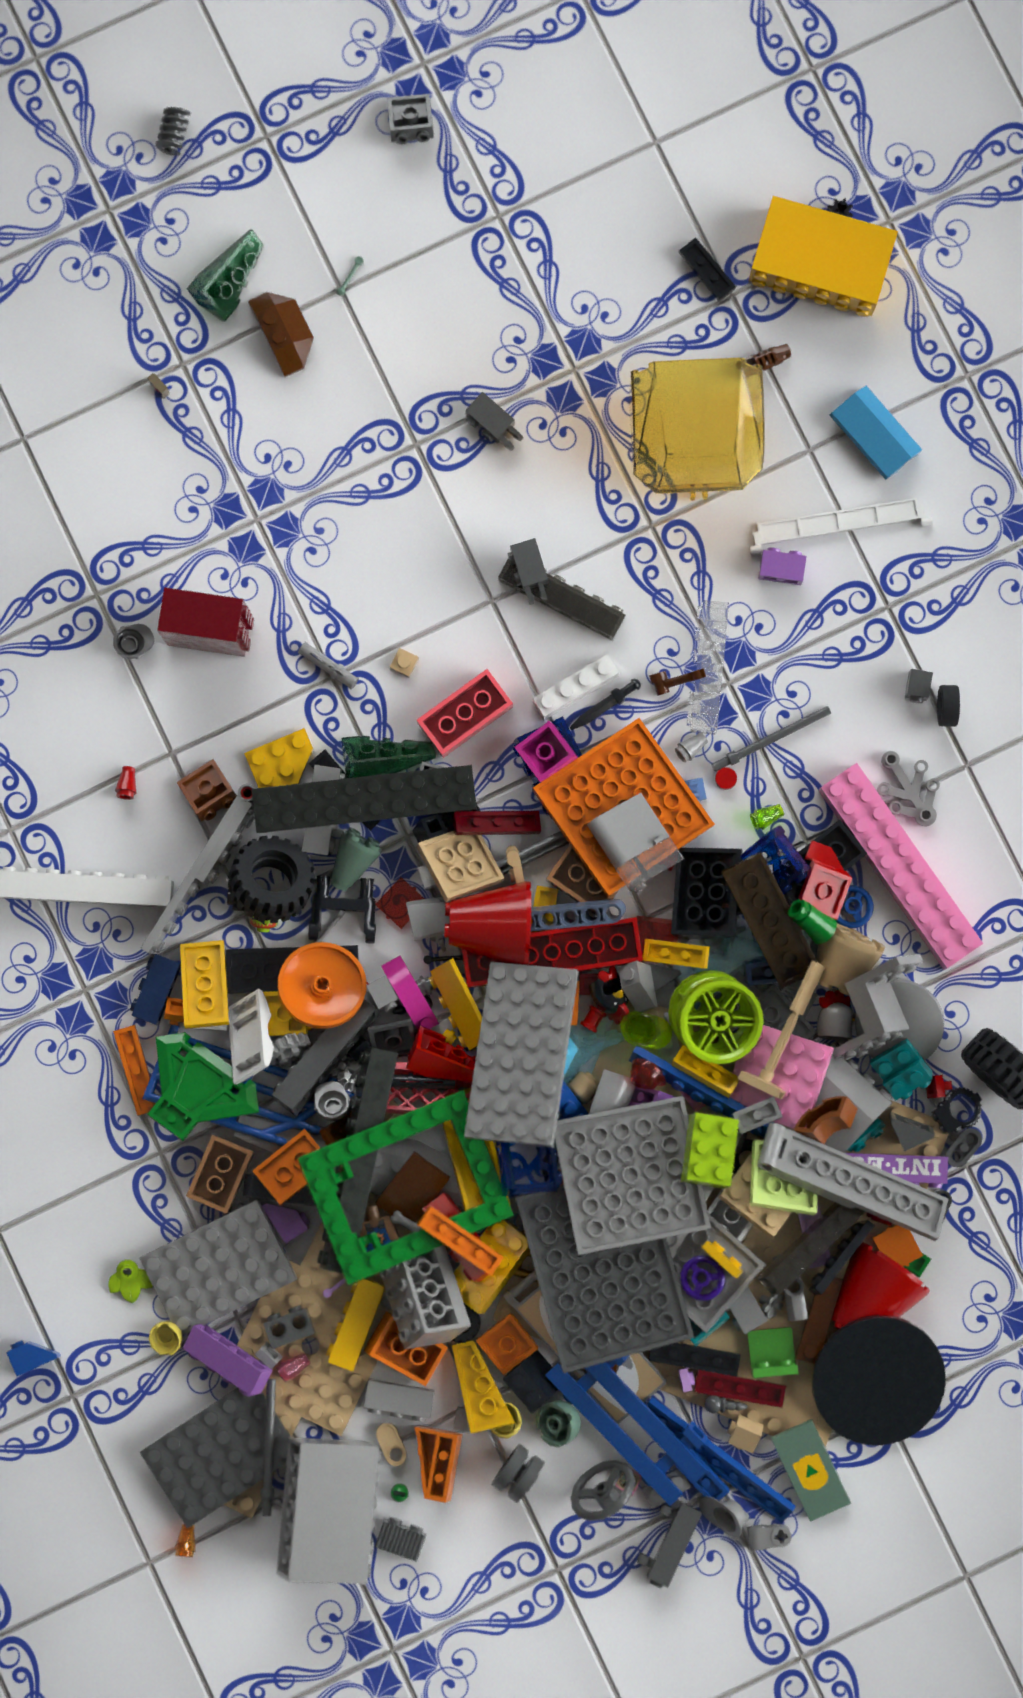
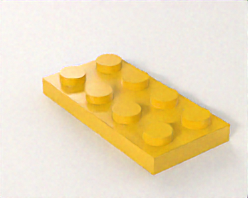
(204, 984)

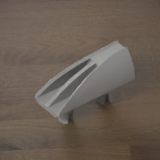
(429, 920)

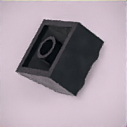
(530, 1383)

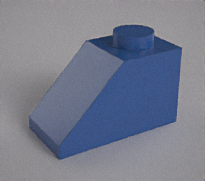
(29, 1356)

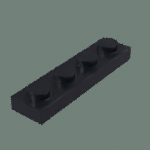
(836, 1263)
(697, 1358)

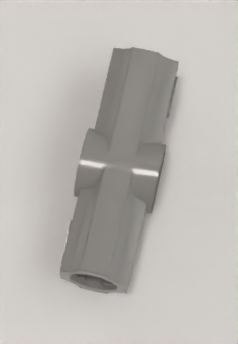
(795, 1301)

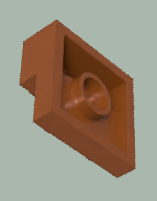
(207, 790)

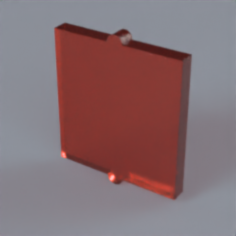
(394, 902)

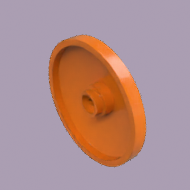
(322, 985)

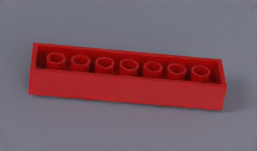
(570, 948)

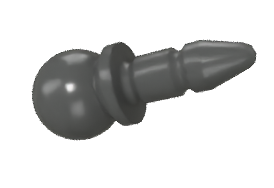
(714, 1404)

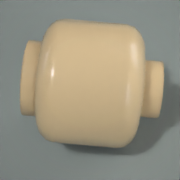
(583, 1086)

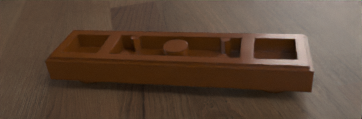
(818, 1322)

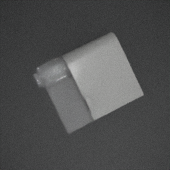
(635, 842)

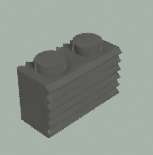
(401, 1539)

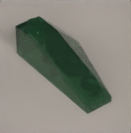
(222, 281)

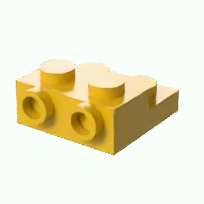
(280, 1021)

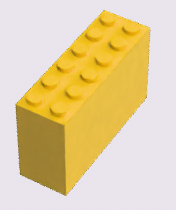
(822, 256)

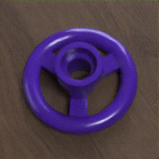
(720, 1276)

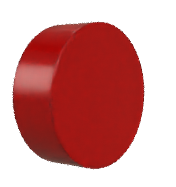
(726, 778)

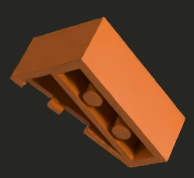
(438, 1461)

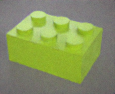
(709, 1150)

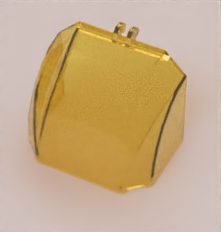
(697, 425)

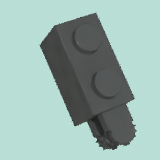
(492, 420)
(529, 568)

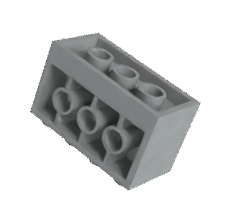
(425, 1299)

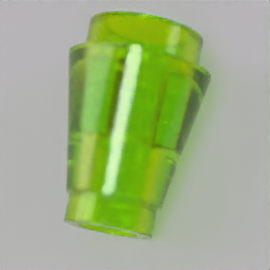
(766, 816)

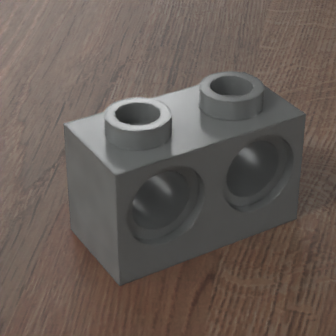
(291, 1332)

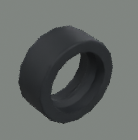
(948, 705)

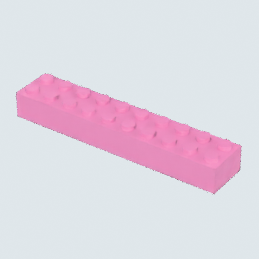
(901, 866)

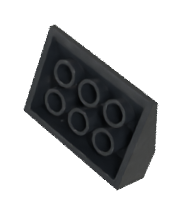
(701, 896)

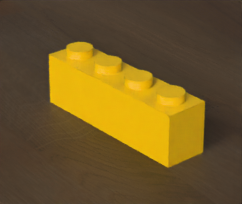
(356, 1324)

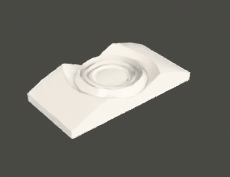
(249, 1036)

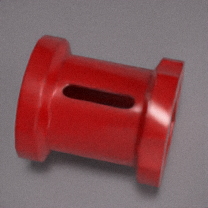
(593, 1018)

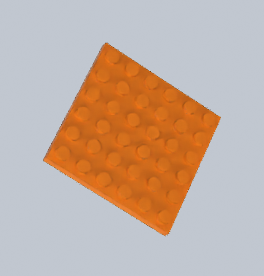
(610, 775)

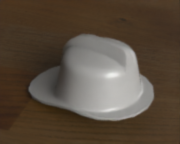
(725, 1515)

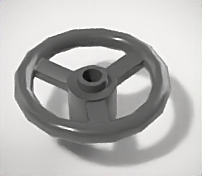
(604, 1492)

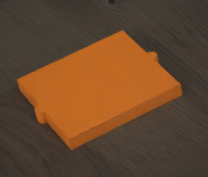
(898, 1245)

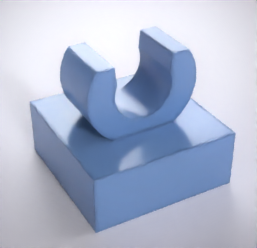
(697, 788)

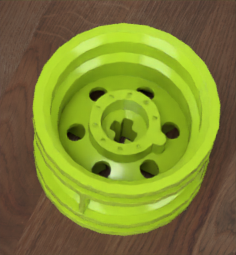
(701, 988)

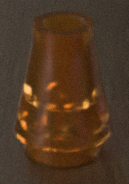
(185, 1543)

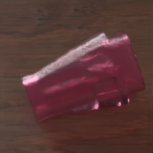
(292, 1367)

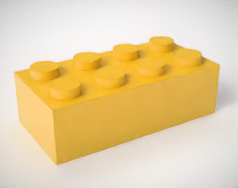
(509, 1243)

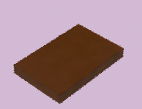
(412, 1188)

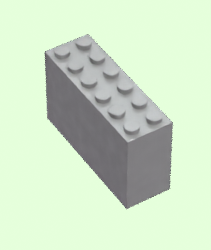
(328, 1511)

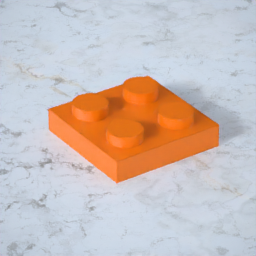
(507, 1343)

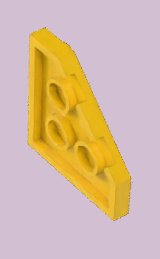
(281, 760)

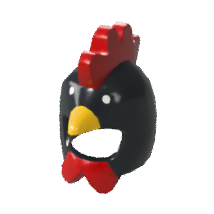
(609, 995)

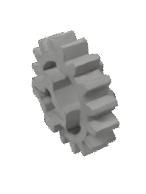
(289, 1049)

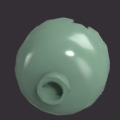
(558, 1423)

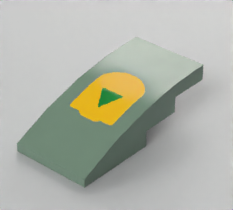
(811, 1470)

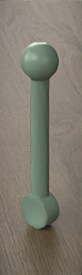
(358, 262)

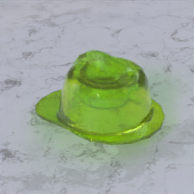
(645, 1030)

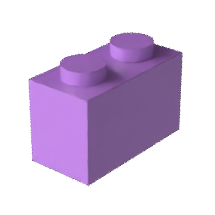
(782, 566)

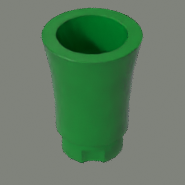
(813, 921)

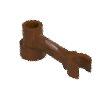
(663, 684)

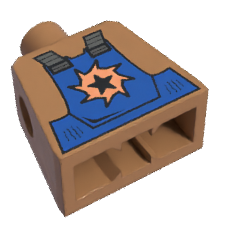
(382, 1226)

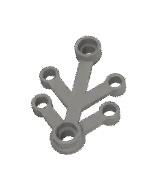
(910, 791)

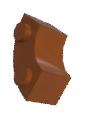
(827, 1118)

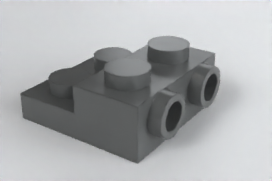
(410, 118)

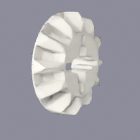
(345, 1076)

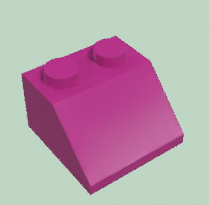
(546, 751)

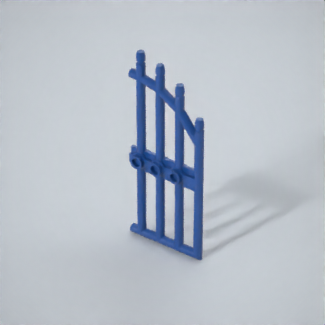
(267, 1134)

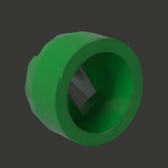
(400, 1488)

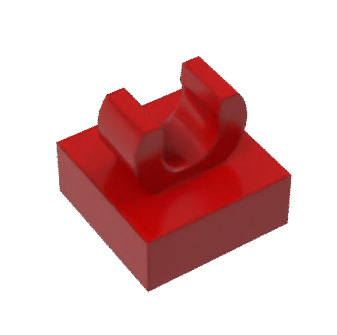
(937, 1087)

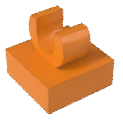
(174, 1011)

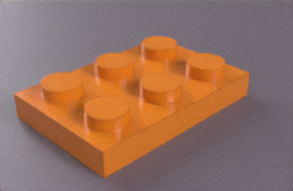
(282, 1172)

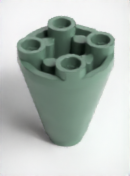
(353, 858)

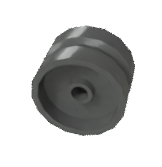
(519, 1474)

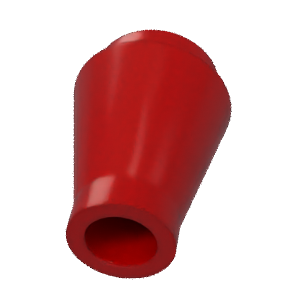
(126, 784)

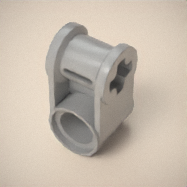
(763, 1536)

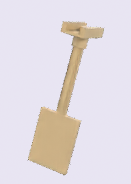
(798, 1007)

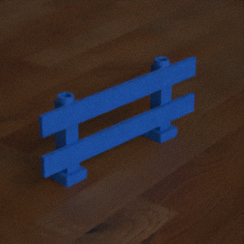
(676, 1449)

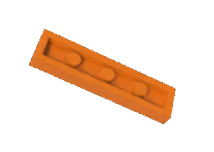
(134, 1066)
(460, 1240)

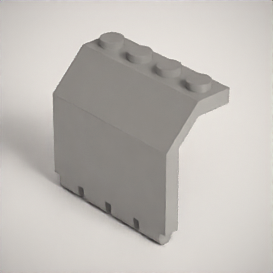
(845, 1080)

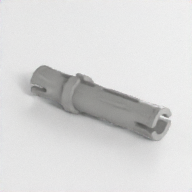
(349, 679)

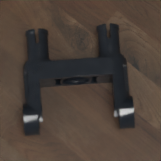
(323, 901)

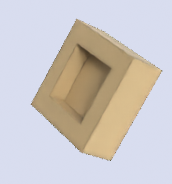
(404, 662)

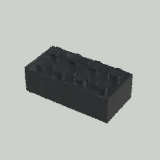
(844, 846)

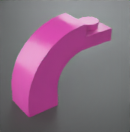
(409, 993)

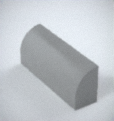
(612, 1092)

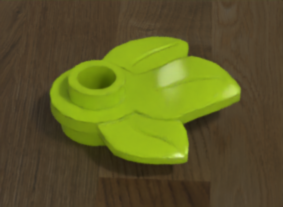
(131, 1283)

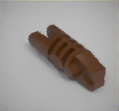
(770, 357)

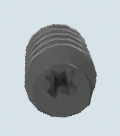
(171, 130)

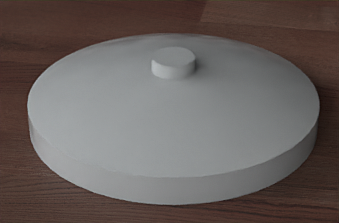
(922, 1016)

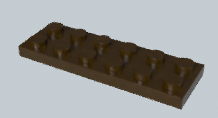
(768, 919)

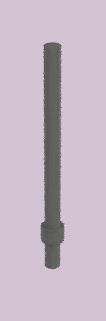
(734, 757)
(267, 1491)

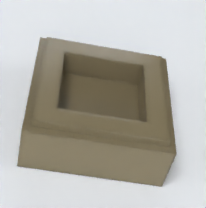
(158, 385)

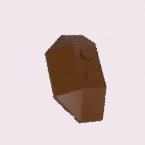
(284, 330)

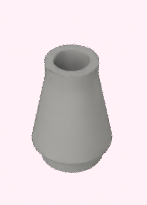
(689, 748)

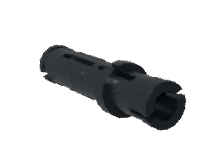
(447, 1083)

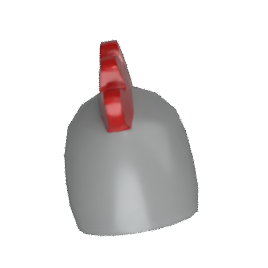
(835, 1017)

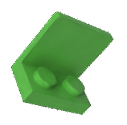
(772, 1352)

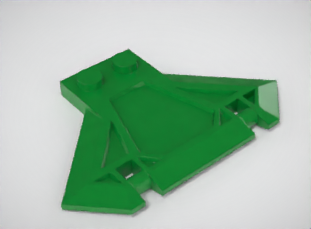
(196, 1087)

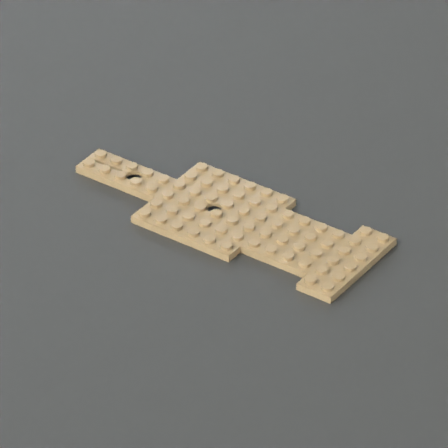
(322, 1390)

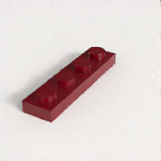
(496, 822)
(740, 1388)

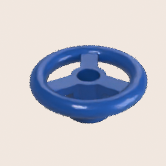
(857, 900)

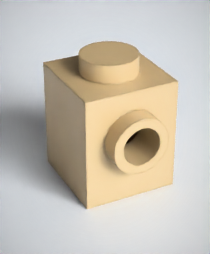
(745, 1433)

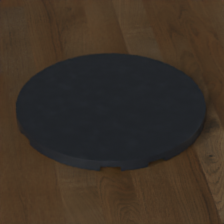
(878, 1380)

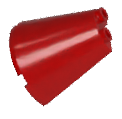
(493, 923)
(875, 1287)

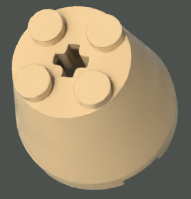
(847, 957)

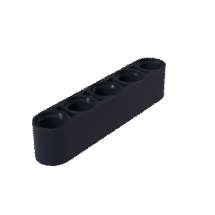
(255, 1189)

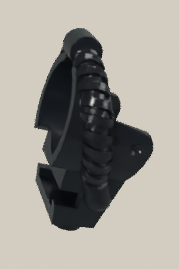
(944, 1116)

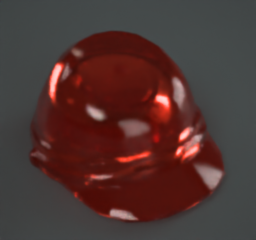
(646, 1074)

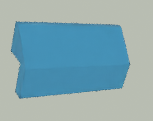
(875, 432)

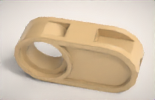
(390, 1439)

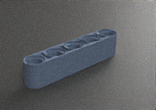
(580, 910)

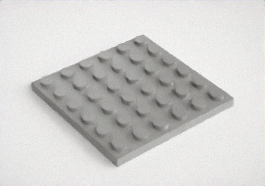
(626, 1176)

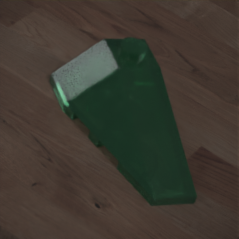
(375, 757)

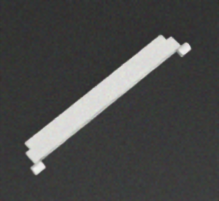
(838, 522)

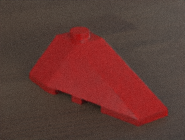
(439, 1059)

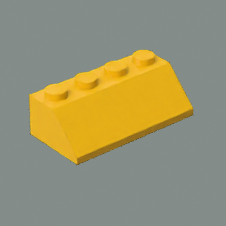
(459, 1002)

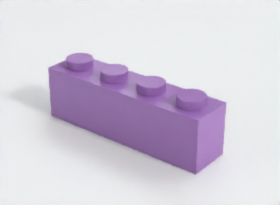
(227, 1360)

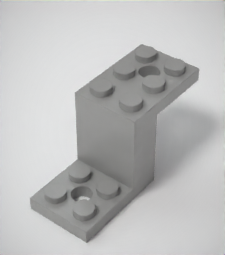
(877, 1006)

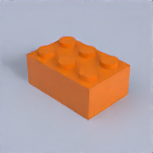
(414, 1363)

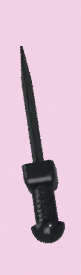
(617, 696)

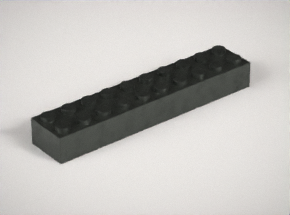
(364, 799)
(368, 1110)

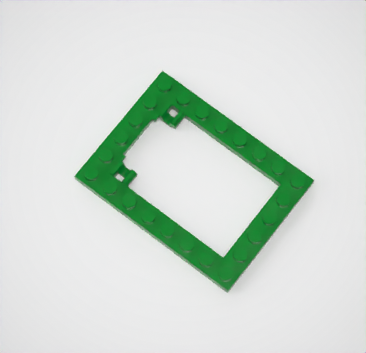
(322, 1181)

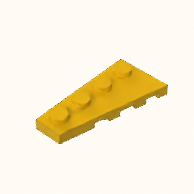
(480, 1393)

